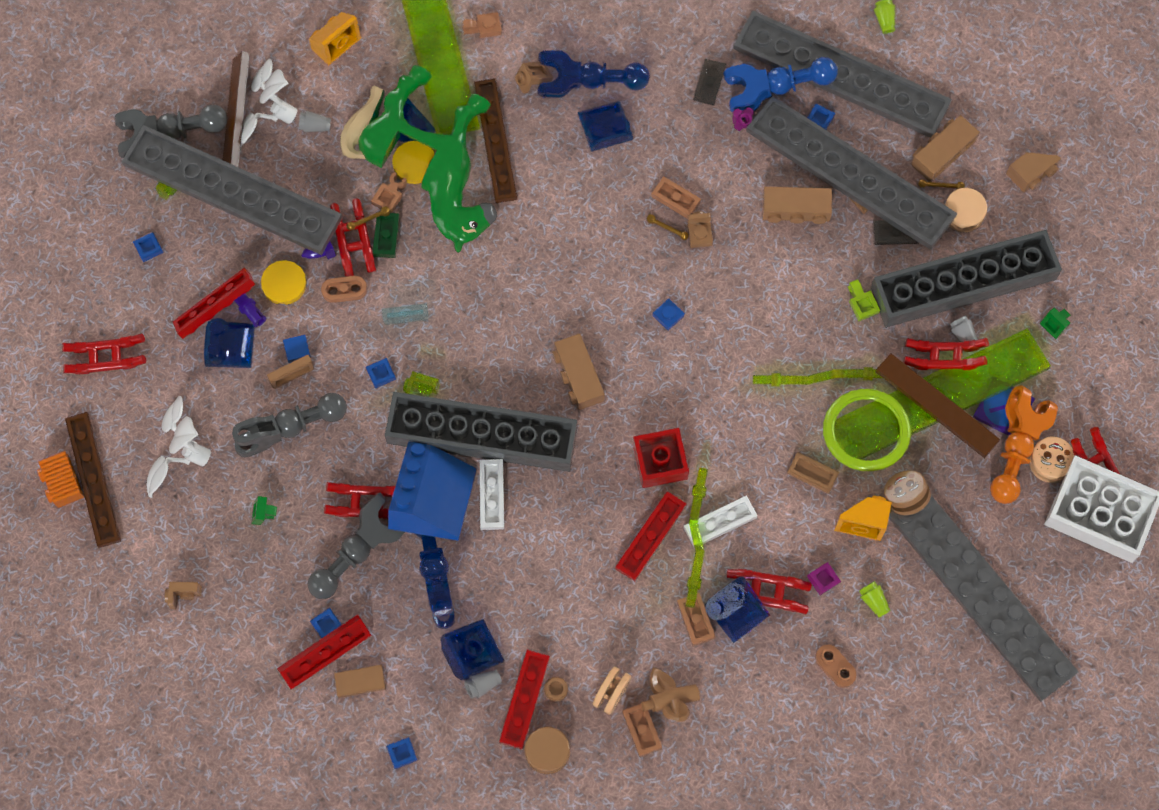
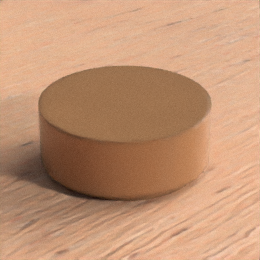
(556, 689)

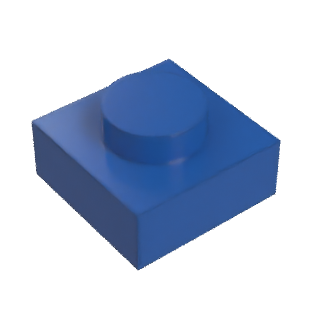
(668, 314)

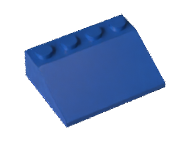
(431, 493)

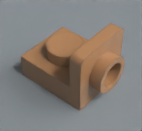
(532, 74)
(699, 229)
(185, 590)

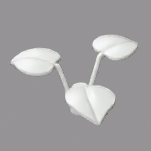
(280, 109)
(182, 438)

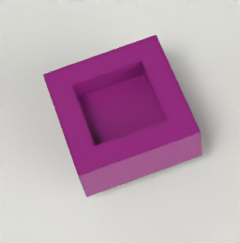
(823, 578)

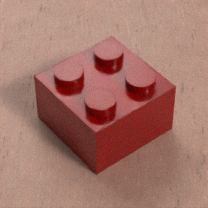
(660, 457)

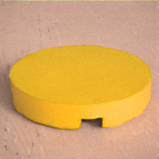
(412, 161)
(283, 282)

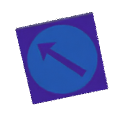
(993, 411)

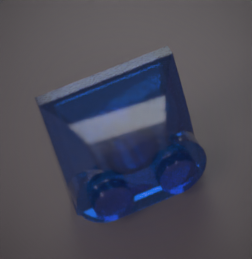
(605, 126)
(228, 344)
(736, 609)
(470, 650)

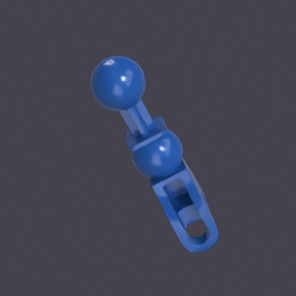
(778, 81)

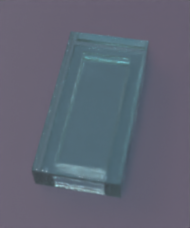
(405, 314)

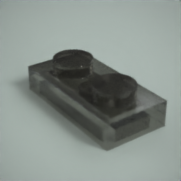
(709, 82)
(887, 234)

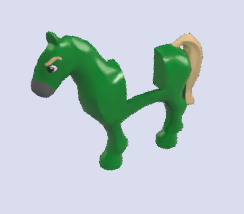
(449, 166)

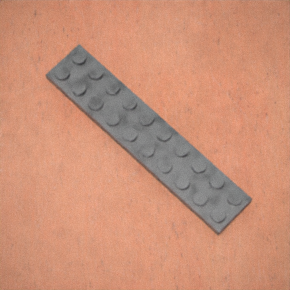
(856, 78)
(851, 172)
(232, 189)
(986, 599)

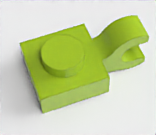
(863, 303)

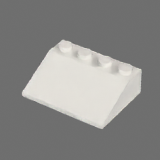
(1104, 509)

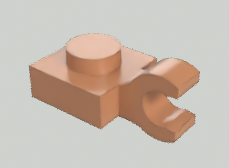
(486, 25)

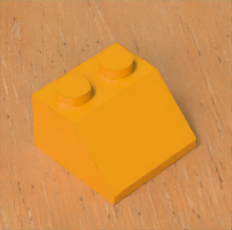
(335, 37)
(866, 518)

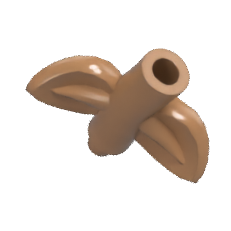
(669, 697)

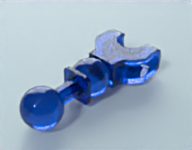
(590, 75)
(434, 570)

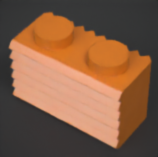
(60, 479)

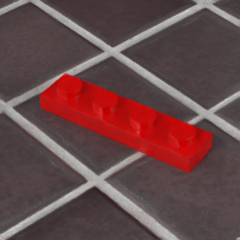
(213, 303)
(650, 536)
(324, 652)
(524, 699)

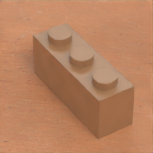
(944, 148)
(797, 204)
(578, 372)

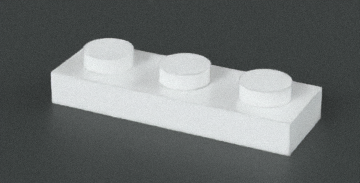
(491, 494)
(724, 519)

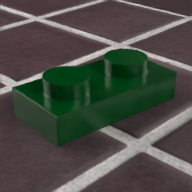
(386, 236)

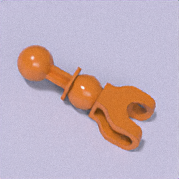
(1025, 427)

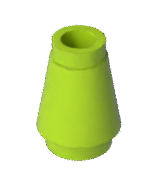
(885, 15)
(875, 599)

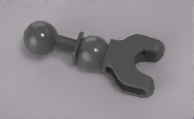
(211, 119)
(288, 423)
(354, 549)

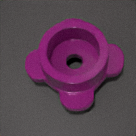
(737, 118)

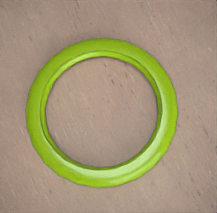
(866, 465)

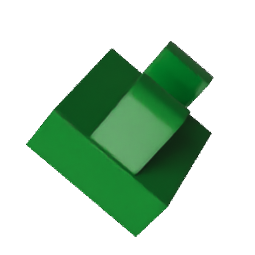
(1056, 322)
(262, 511)

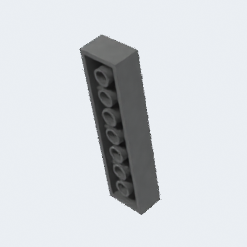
(966, 278)
(482, 431)

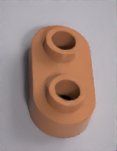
(344, 289)
(834, 666)

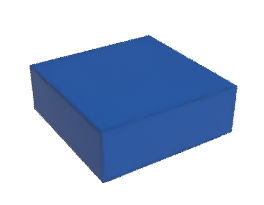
(821, 116)
(148, 247)
(296, 348)
(380, 373)
(325, 622)
(401, 753)

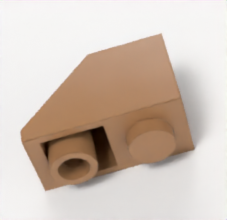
(1031, 168)

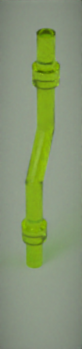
(777, 379)
(694, 582)

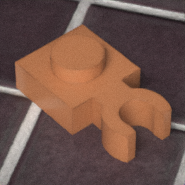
(389, 194)

